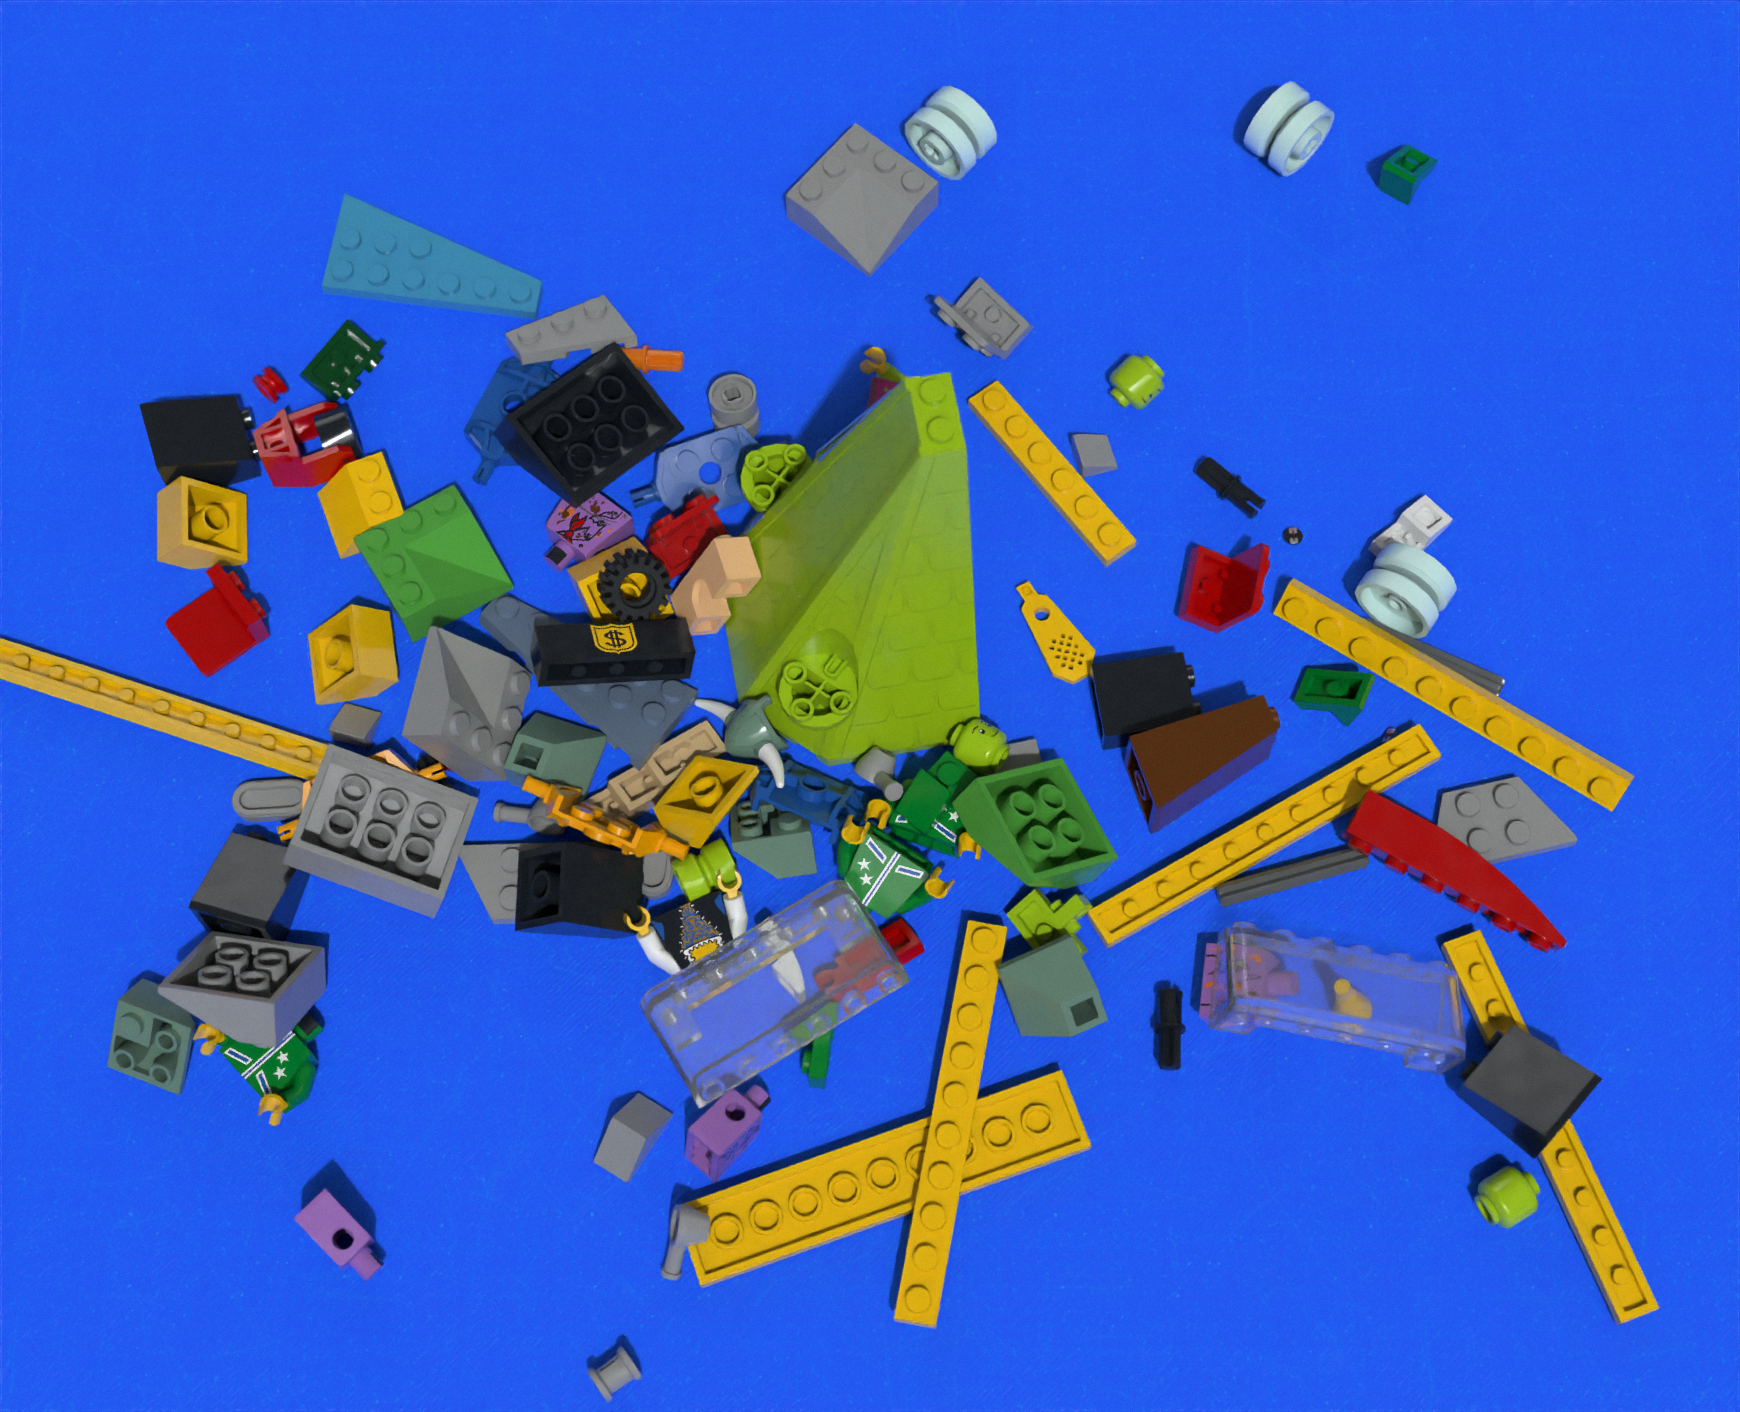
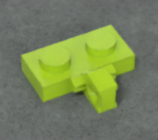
(1046, 921)

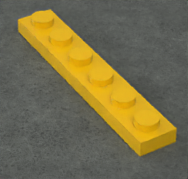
(1052, 473)

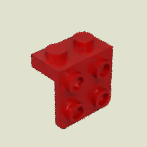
(683, 540)
(1222, 588)
(218, 623)

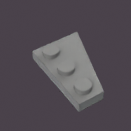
(573, 329)

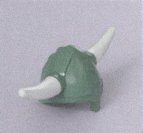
(750, 733)

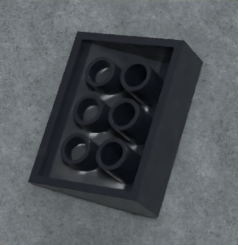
(589, 427)

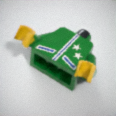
(946, 837)
(886, 871)
(278, 1073)

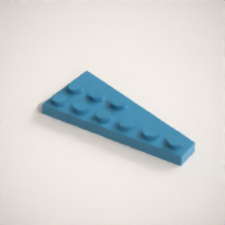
(400, 262)

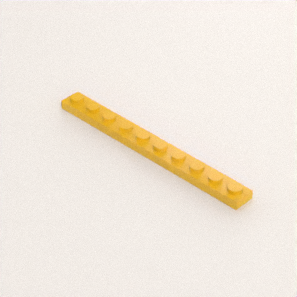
(1453, 695)
(160, 710)
(1262, 836)
(950, 1126)
(1564, 1156)

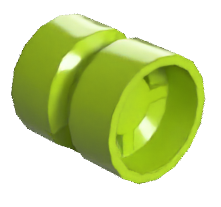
(698, 873)

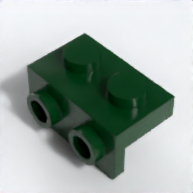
(341, 361)

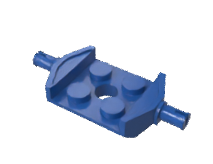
(509, 384)
(679, 466)
(811, 797)

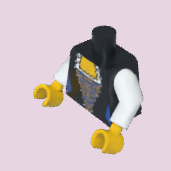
(692, 929)

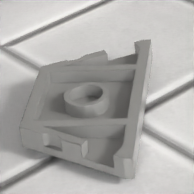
(1503, 821)
(495, 874)

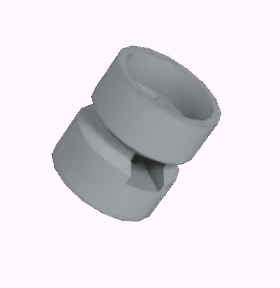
(734, 402)

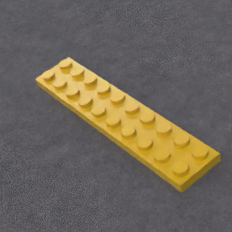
(879, 1180)

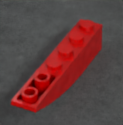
(1446, 866)

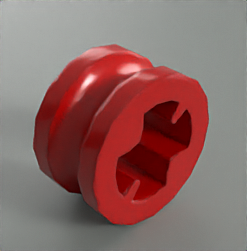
(269, 385)

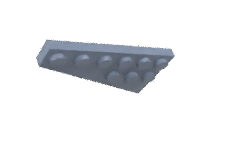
(630, 713)

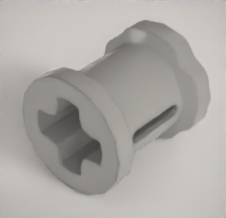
(614, 1374)

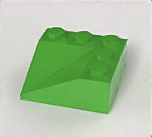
(433, 563)
(1037, 825)

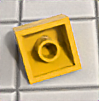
(359, 500)
(201, 525)
(585, 580)
(353, 655)
(702, 798)

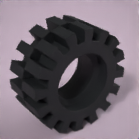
(622, 567)

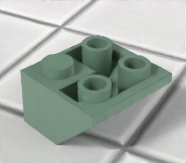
(555, 754)
(773, 839)
(1052, 991)
(151, 1038)

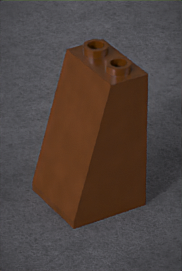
(1197, 757)

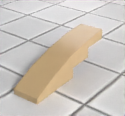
(639, 791)

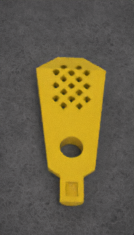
(1052, 630)

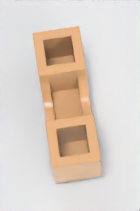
(721, 572)

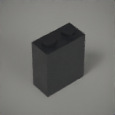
(1141, 696)

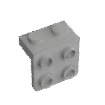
(985, 320)

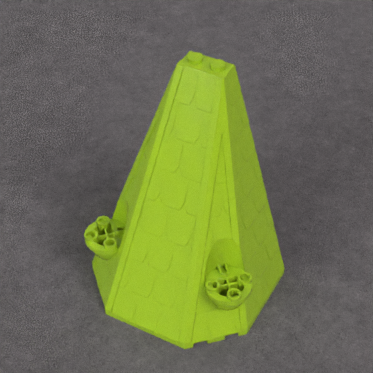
(863, 582)

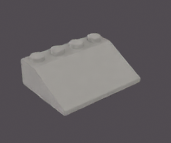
(381, 831)

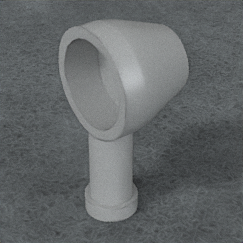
(878, 768)
(534, 817)
(687, 1228)

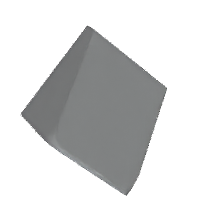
(1093, 454)
(355, 725)

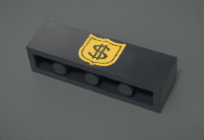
(612, 652)

